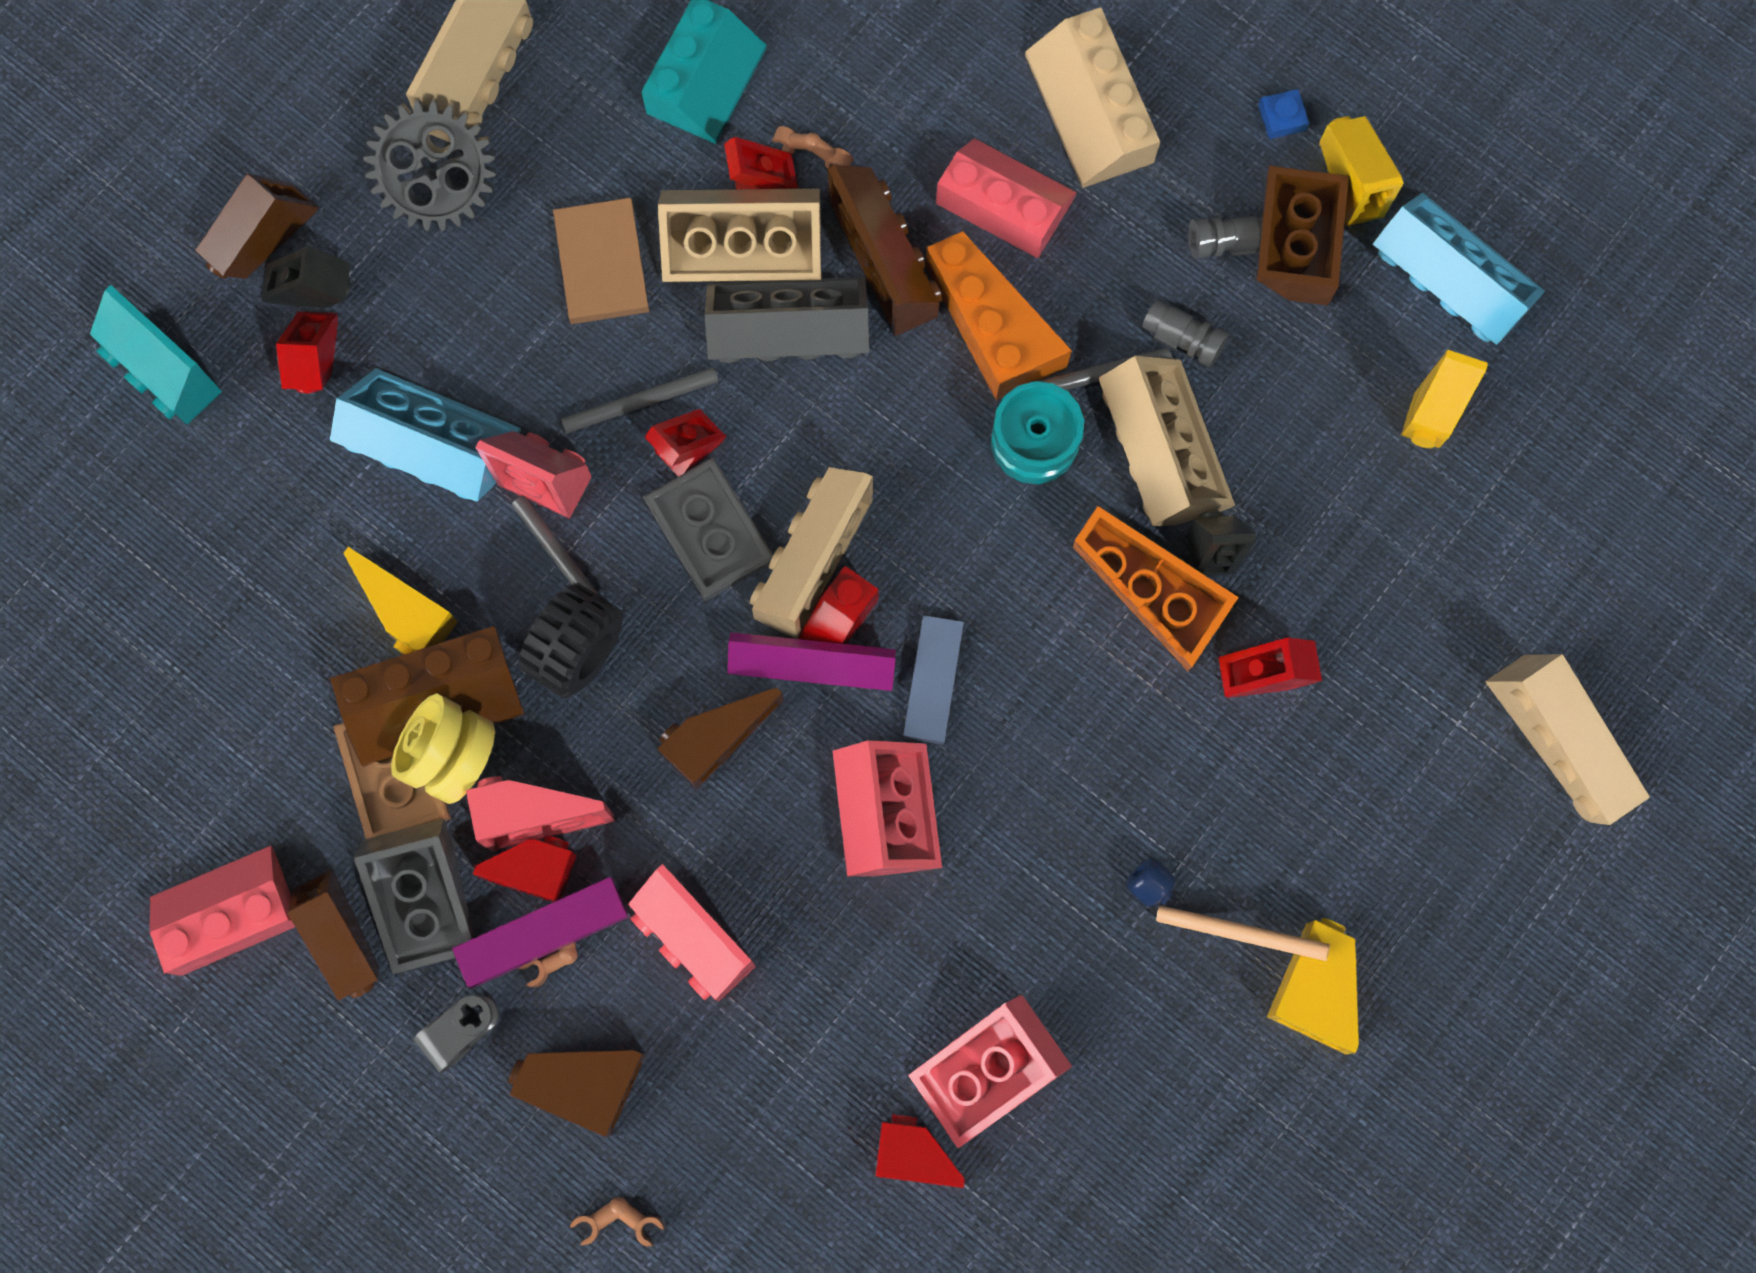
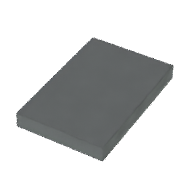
(708, 529)

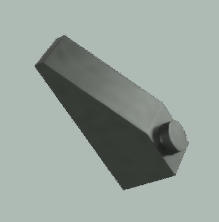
(1219, 543)

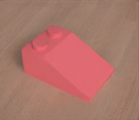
(535, 470)
(515, 811)
(989, 1070)

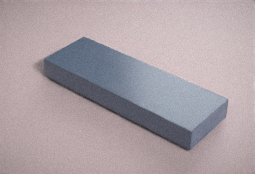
(933, 680)

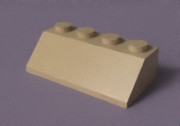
(471, 57)
(1093, 99)
(740, 235)
(1165, 440)
(813, 551)

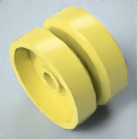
(443, 749)

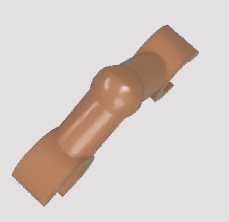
(812, 143)
(551, 963)
(618, 1209)

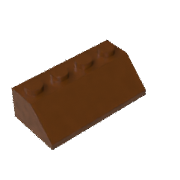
(882, 247)
(383, 696)

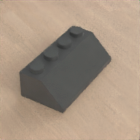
(786, 319)

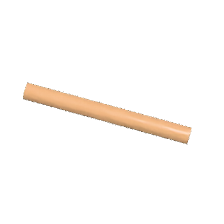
(1243, 933)

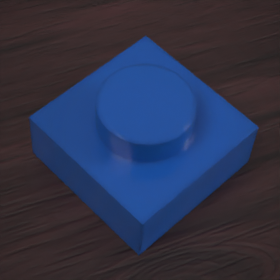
(1283, 114)

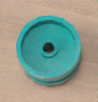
(1056, 437)

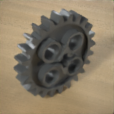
(413, 131)

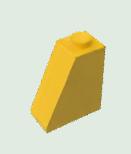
(1357, 152)
(1322, 995)

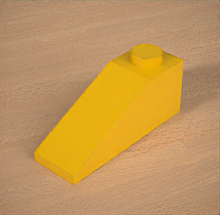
(1442, 399)
(402, 610)

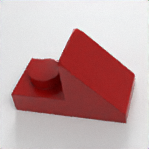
(759, 166)
(685, 440)

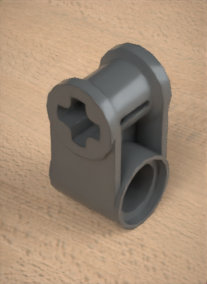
(451, 1034)

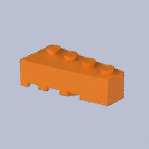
(994, 319)
(1159, 588)

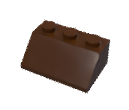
(1302, 234)

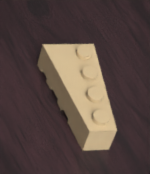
(1569, 736)

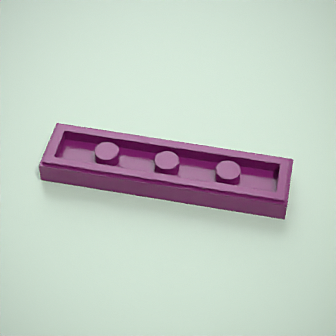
(811, 661)
(540, 933)

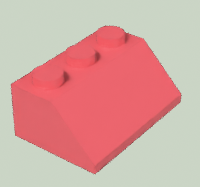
(1003, 196)
(886, 808)
(220, 912)
(689, 935)

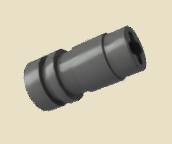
(1217, 236)
(1181, 330)

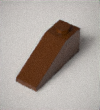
(712, 737)

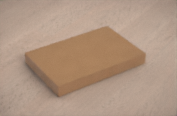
(600, 261)
(383, 800)

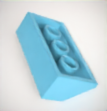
(1457, 268)
(417, 432)

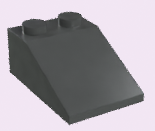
(415, 894)

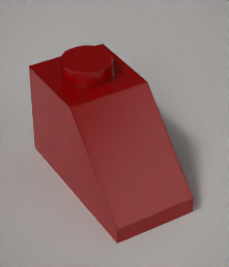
(307, 351)
(841, 609)
(1270, 667)
(532, 868)
(913, 1155)

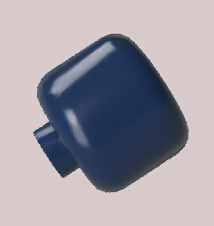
(1151, 883)

